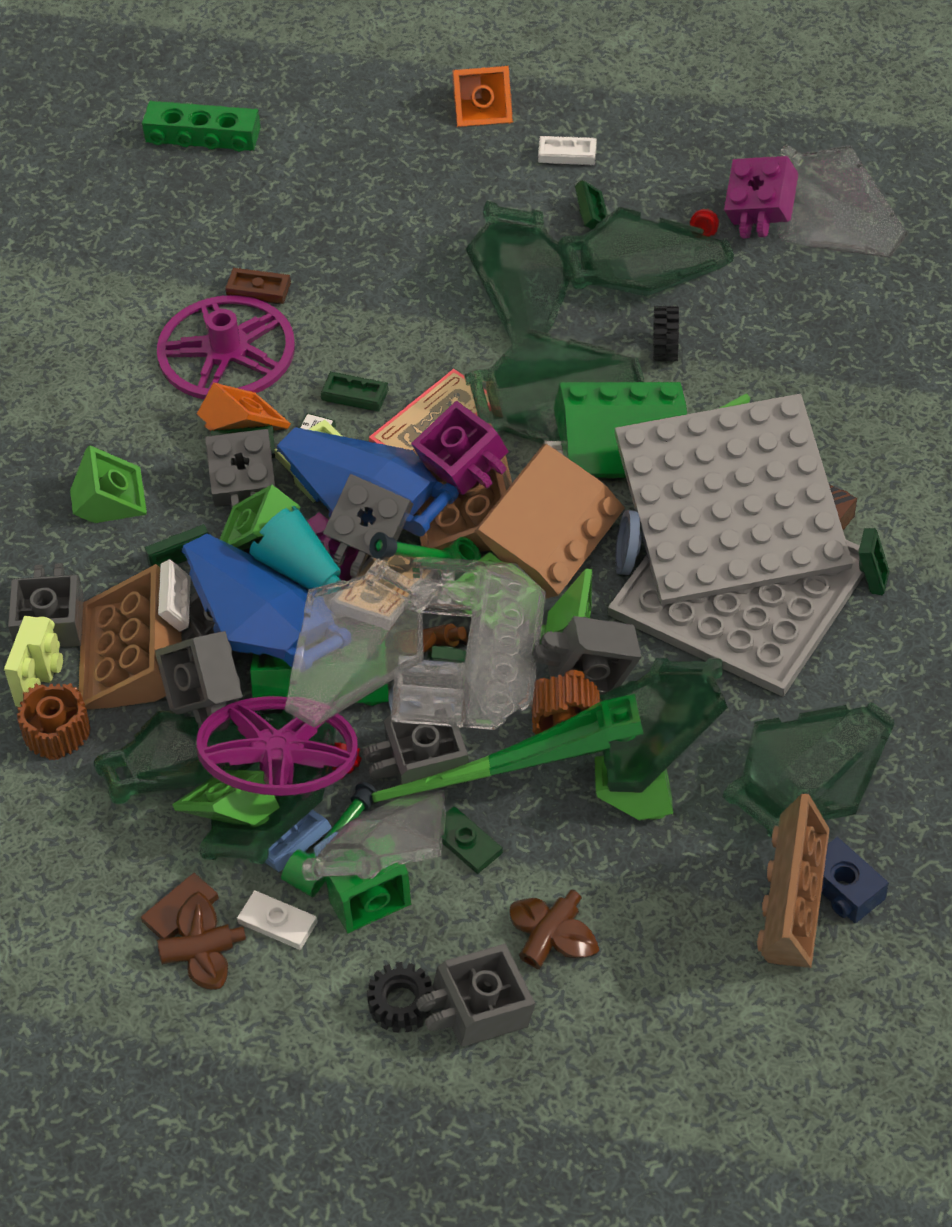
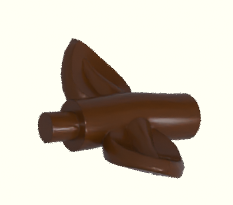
(444, 635)
(552, 928)
(200, 943)

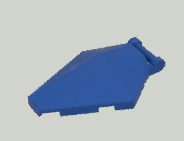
(326, 461)
(246, 598)

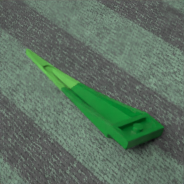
(574, 737)

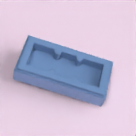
(301, 837)

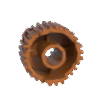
(561, 699)
(53, 720)

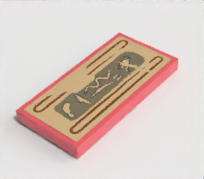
(424, 410)

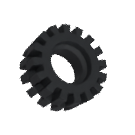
(666, 333)
(392, 979)

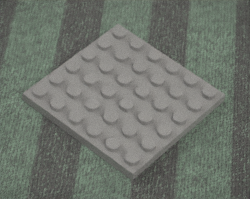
(732, 499)
(755, 631)

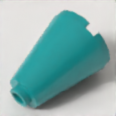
(295, 551)

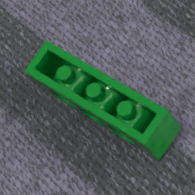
(201, 125)

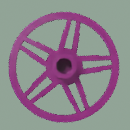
(226, 343)
(274, 748)

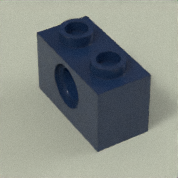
(865, 885)

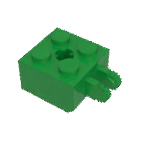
(368, 900)

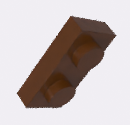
(258, 285)

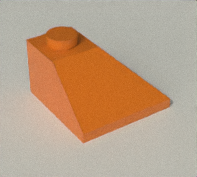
(482, 96)
(237, 408)

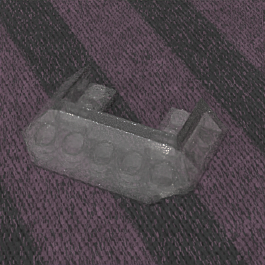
(499, 660)

